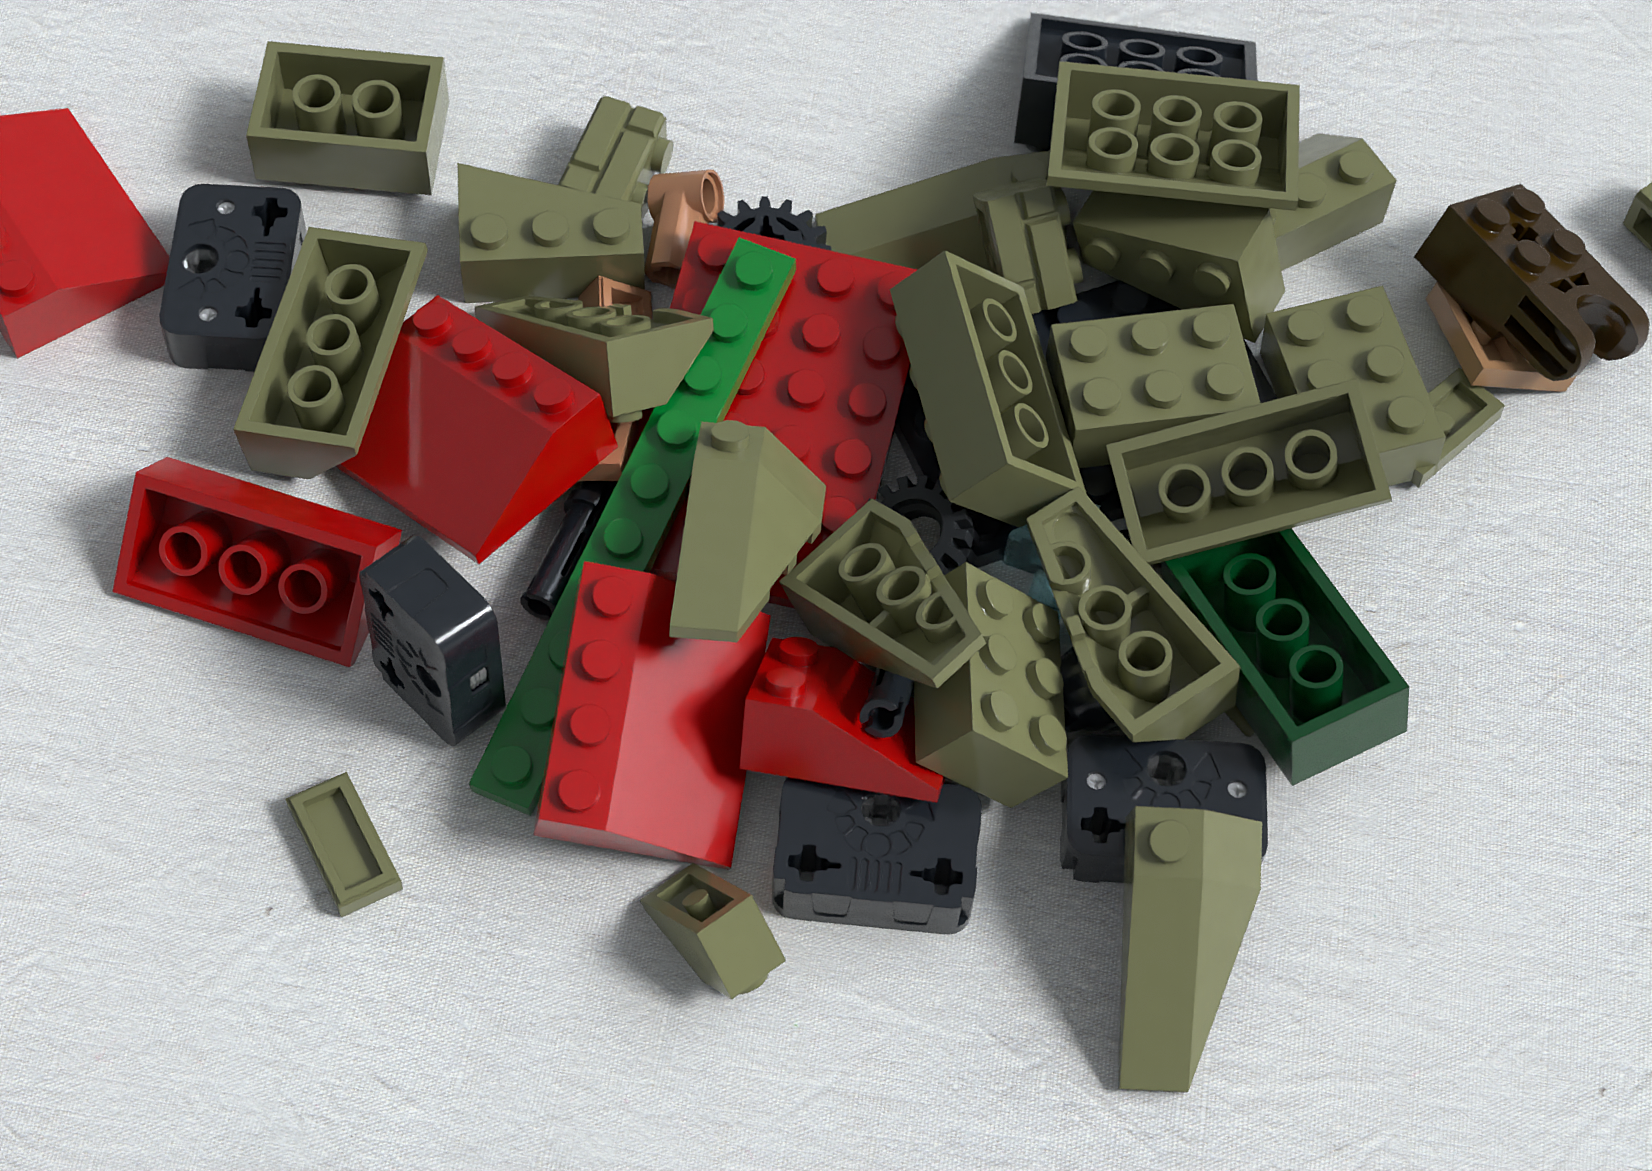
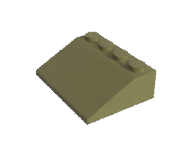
(1175, 136)

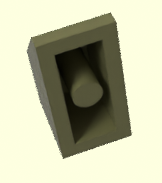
(715, 930)

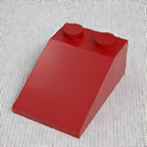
(808, 726)

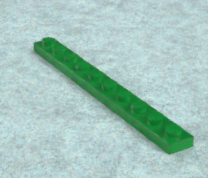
(639, 508)

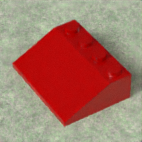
(66, 233)
(475, 431)
(647, 726)

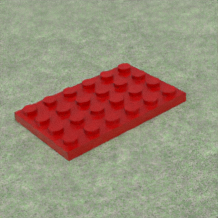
(821, 378)

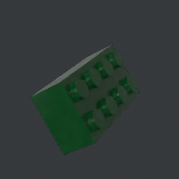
(1307, 663)

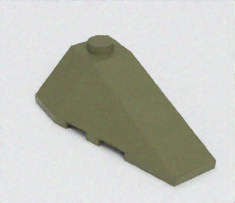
(883, 599)
(1131, 632)

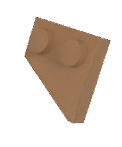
(1481, 358)

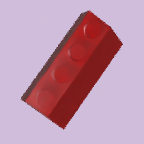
(249, 559)

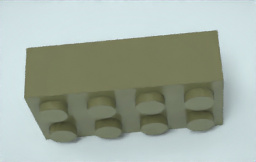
(984, 390)

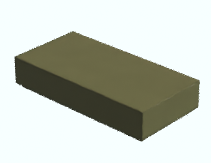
(344, 844)

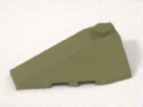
(927, 216)
(618, 354)
(742, 528)
(1184, 919)

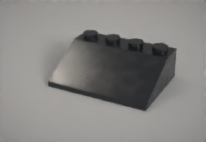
(1114, 45)

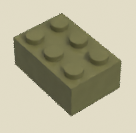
(348, 118)
(1361, 340)
(1146, 374)
(1002, 712)

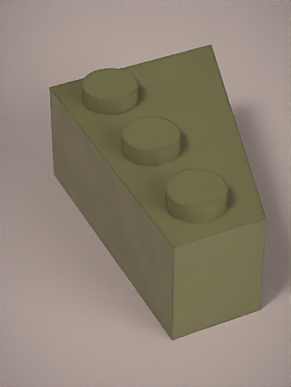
(542, 238)
(1186, 252)

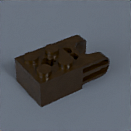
(1532, 283)

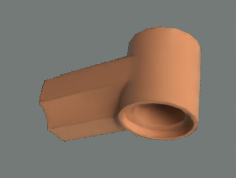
(674, 205)

